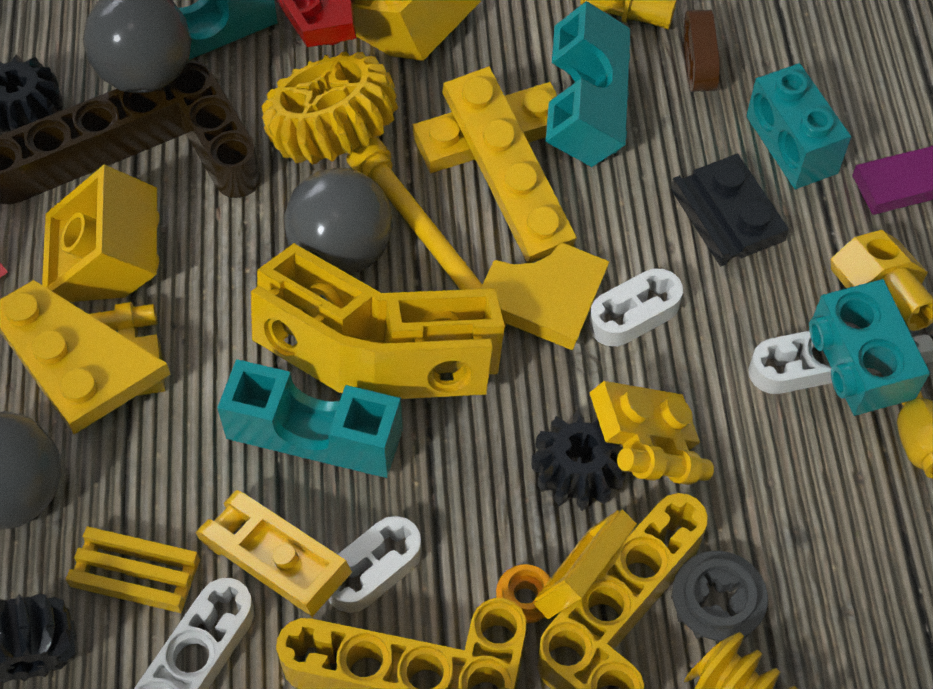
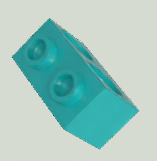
(798, 126)
(879, 344)

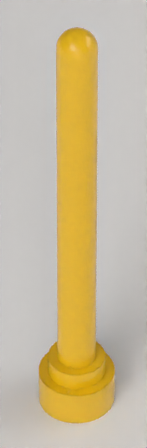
(376, 163)

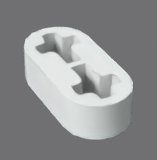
(632, 302)
(382, 573)

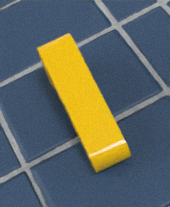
(627, 594)
(403, 656)

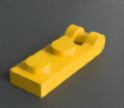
(275, 552)

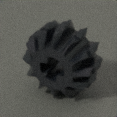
(26, 93)
(577, 478)
(34, 636)

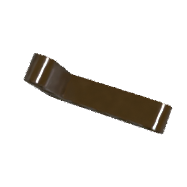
(126, 124)

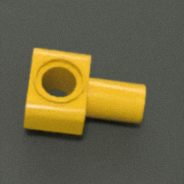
(885, 257)

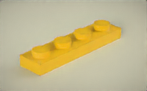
(508, 164)

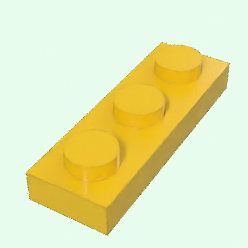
(445, 145)

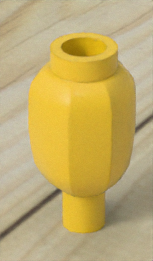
(916, 432)

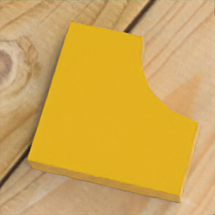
(548, 295)

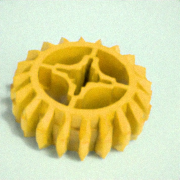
(329, 107)

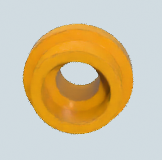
(523, 577)

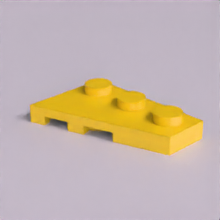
(74, 356)

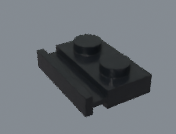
(729, 209)

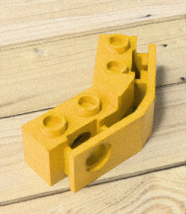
(373, 337)

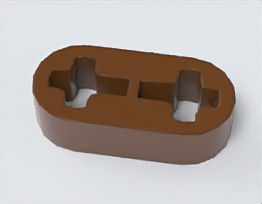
(701, 50)

